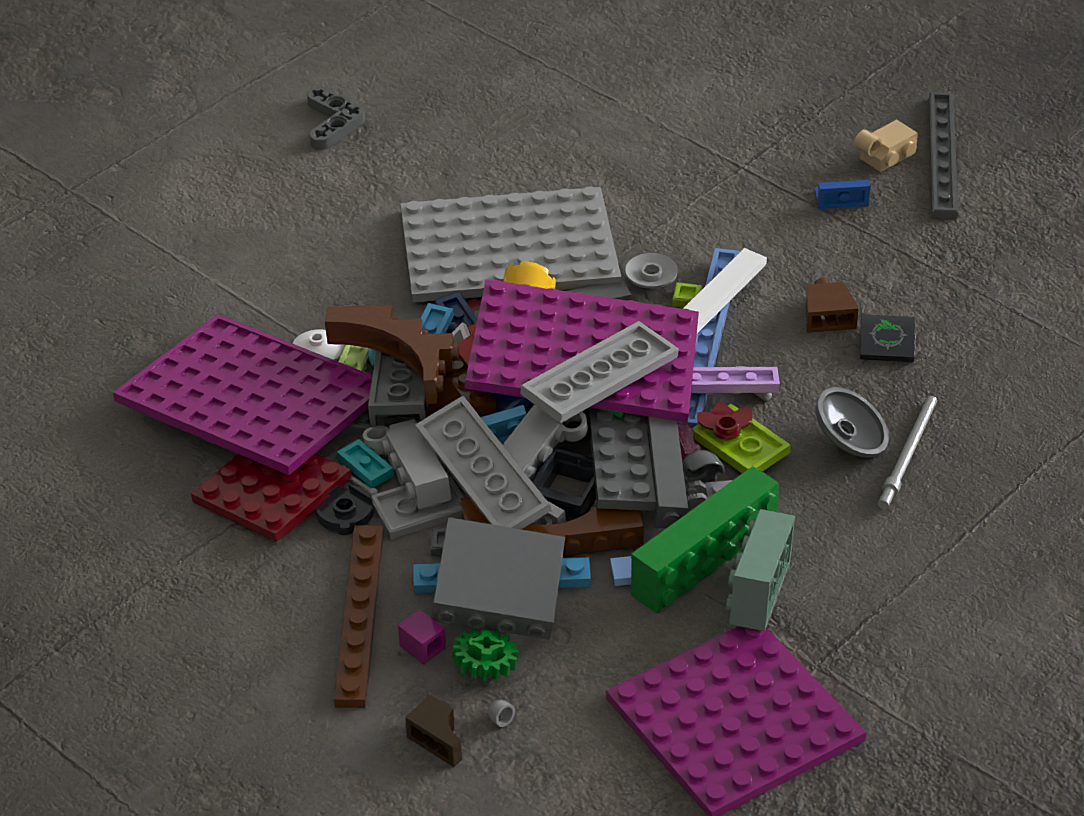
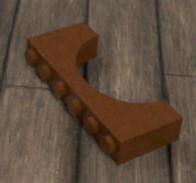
(590, 533)

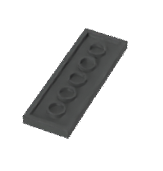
(621, 461)

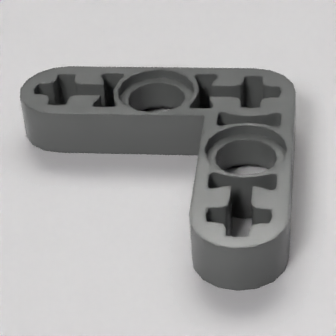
(348, 116)

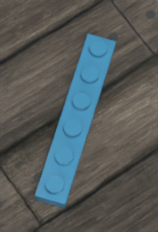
(574, 573)

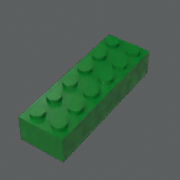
(700, 540)

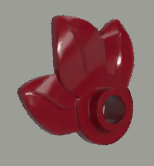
(724, 421)

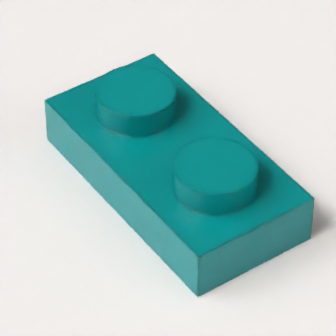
(365, 463)

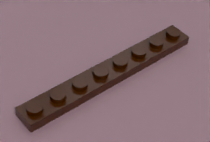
(359, 617)

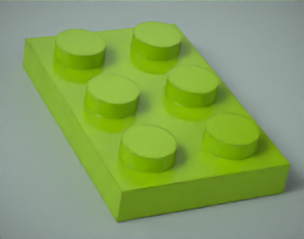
(753, 447)

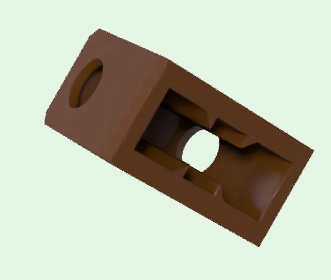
(830, 307)

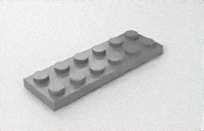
(599, 371)
(482, 466)

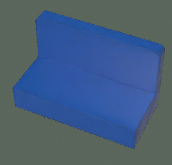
(843, 194)

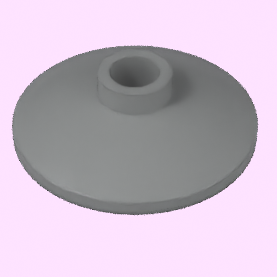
(651, 270)

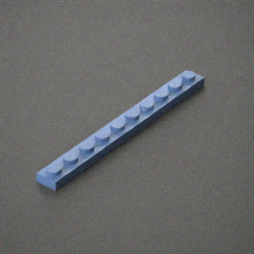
(710, 335)

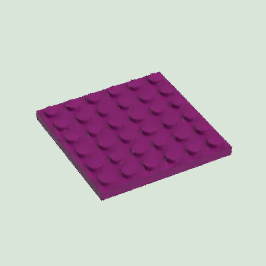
(735, 718)

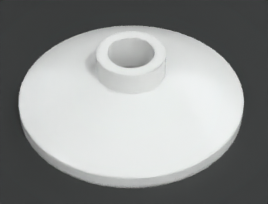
(317, 342)

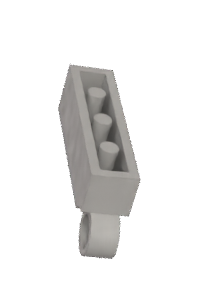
(538, 435)
(413, 460)

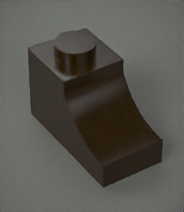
(432, 729)

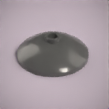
(851, 422)

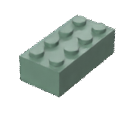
(760, 569)

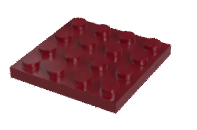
(267, 498)

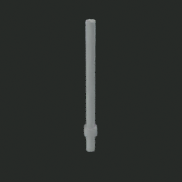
(892, 484)

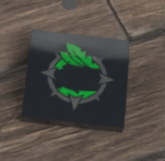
(887, 338)

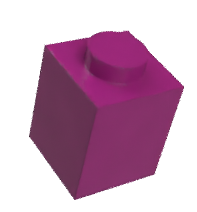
(421, 636)

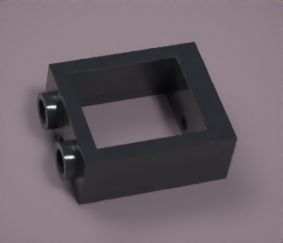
(567, 464)

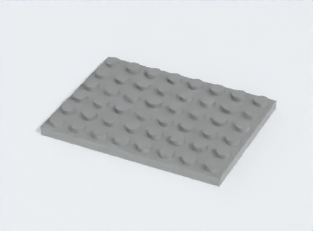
(474, 239)

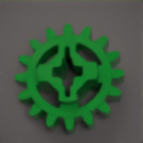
(485, 654)

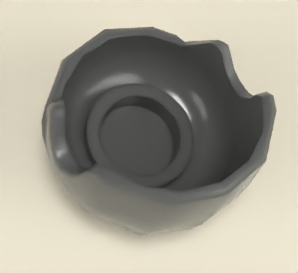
(702, 466)

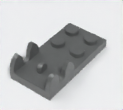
(395, 389)

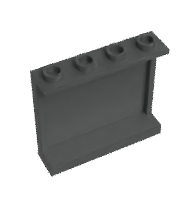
(498, 578)

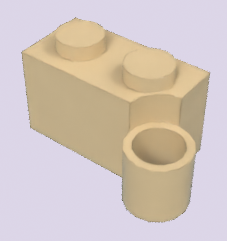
(886, 145)

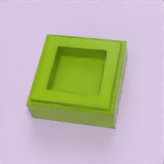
(684, 294)

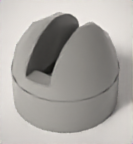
(501, 712)

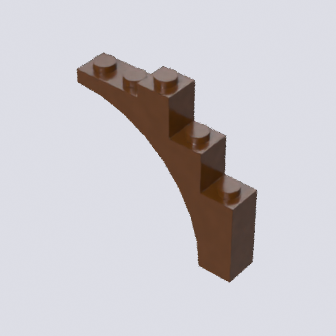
(404, 339)

